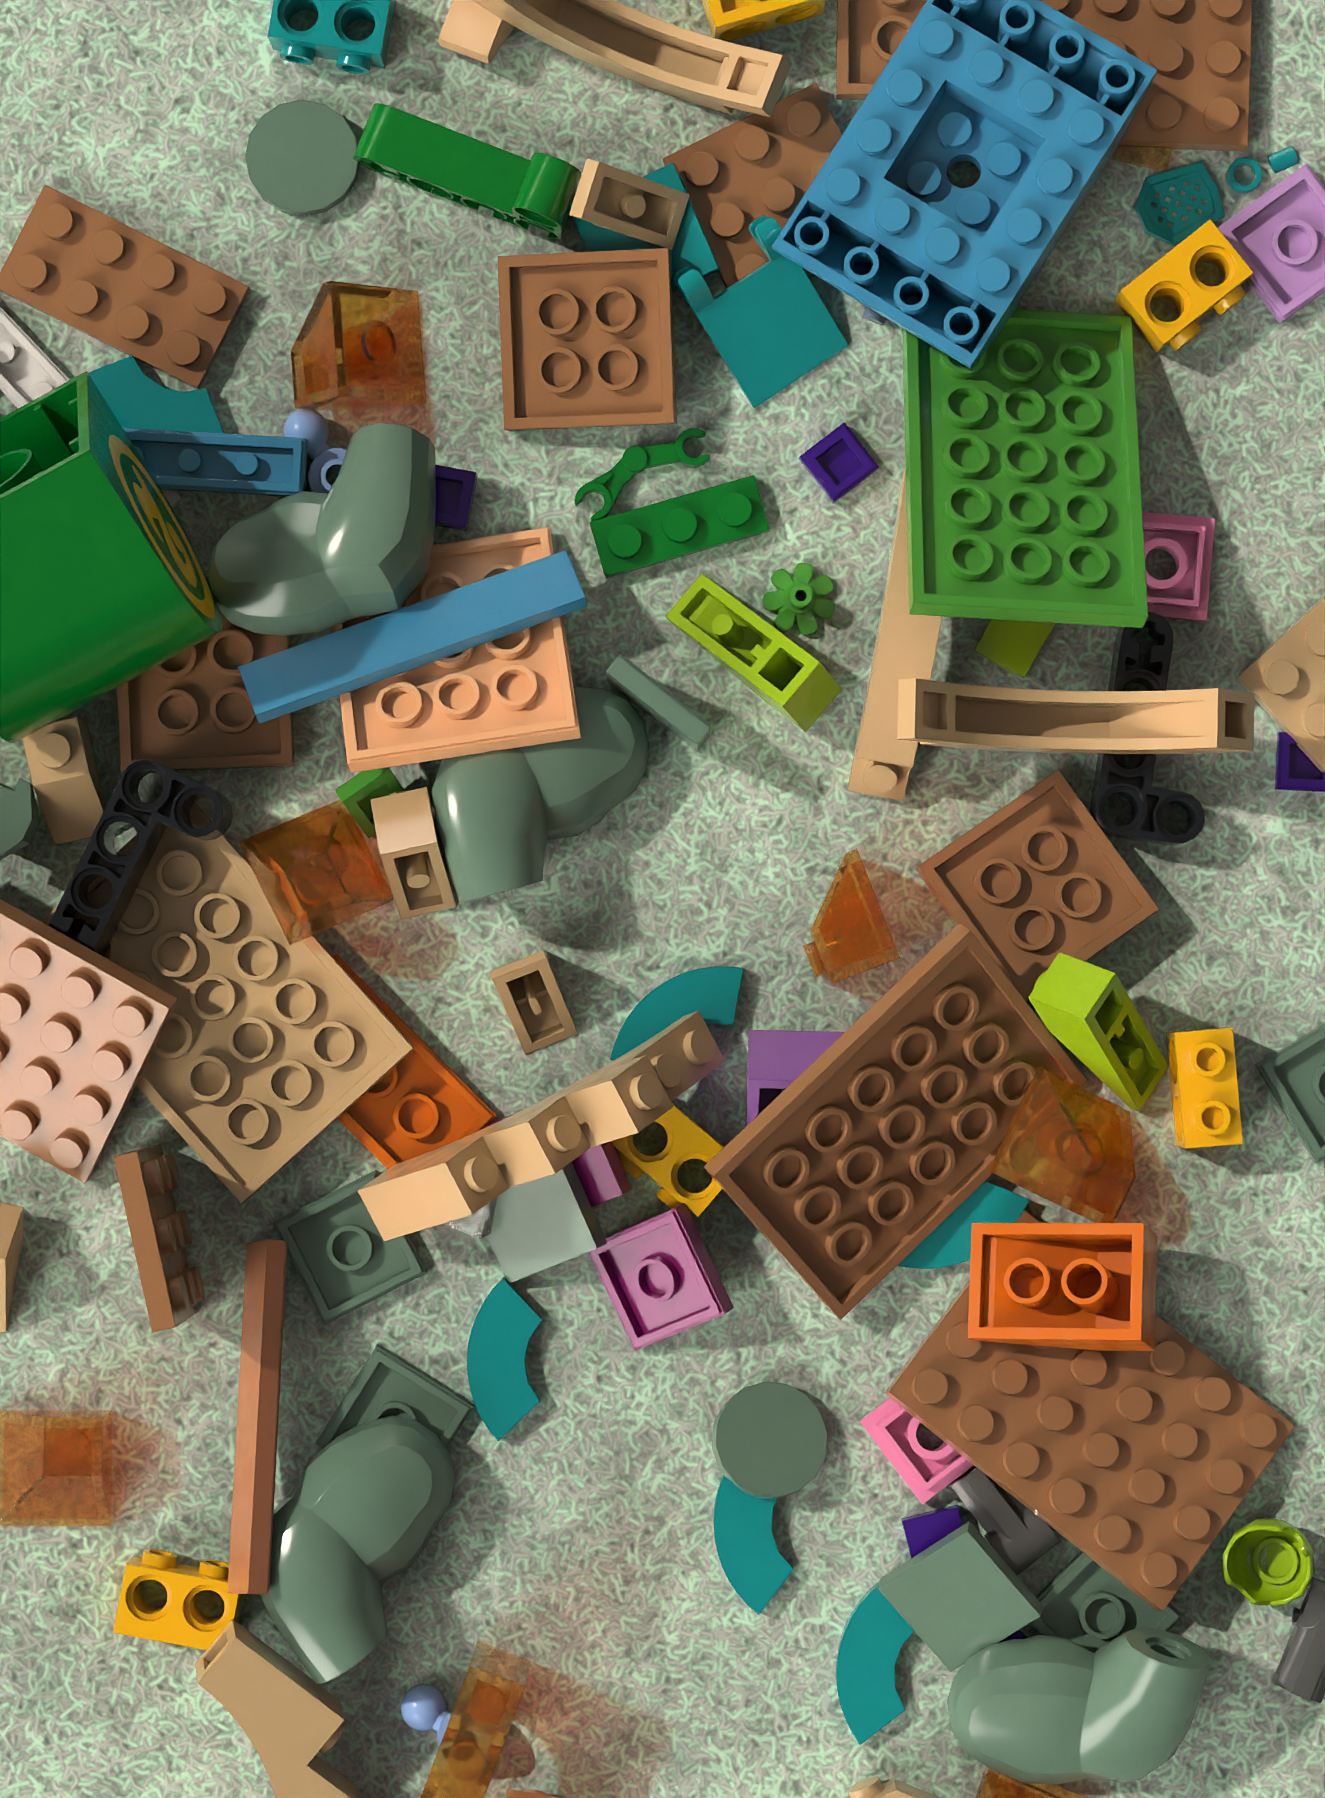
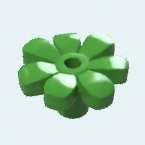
(795, 611)

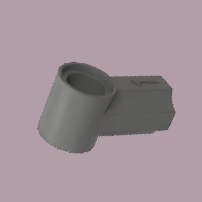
(1010, 1526)
(1303, 1659)

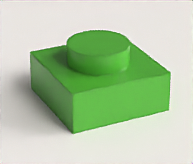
(363, 787)

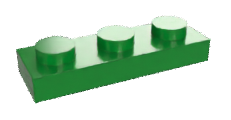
(679, 526)

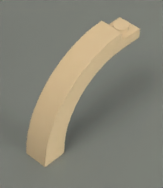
(653, 52)
(902, 651)
(1075, 720)

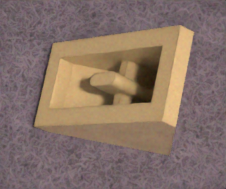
(534, 1002)

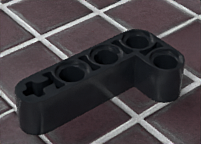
(1136, 783)
(126, 871)

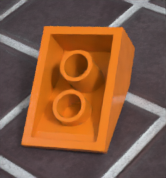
(1064, 1285)

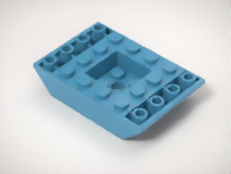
(984, 85)

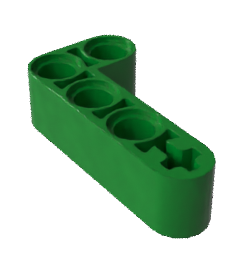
(469, 170)

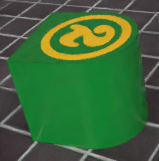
(89, 561)

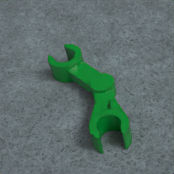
(636, 460)

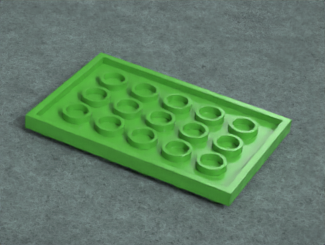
(1027, 475)

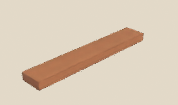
(257, 1417)

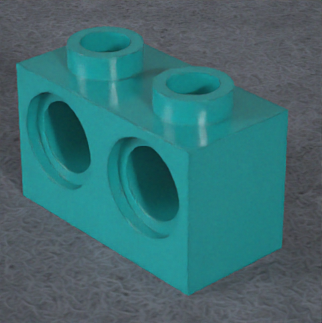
(328, 36)

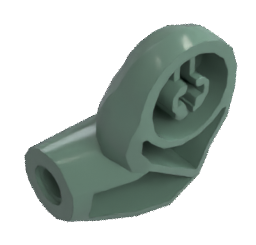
(339, 552)
(507, 803)
(347, 1529)
(1070, 1714)

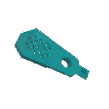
(1195, 174)

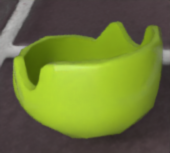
(1288, 1562)

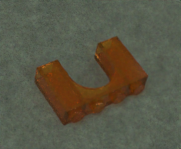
(478, 1724)

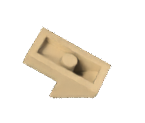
(629, 204)

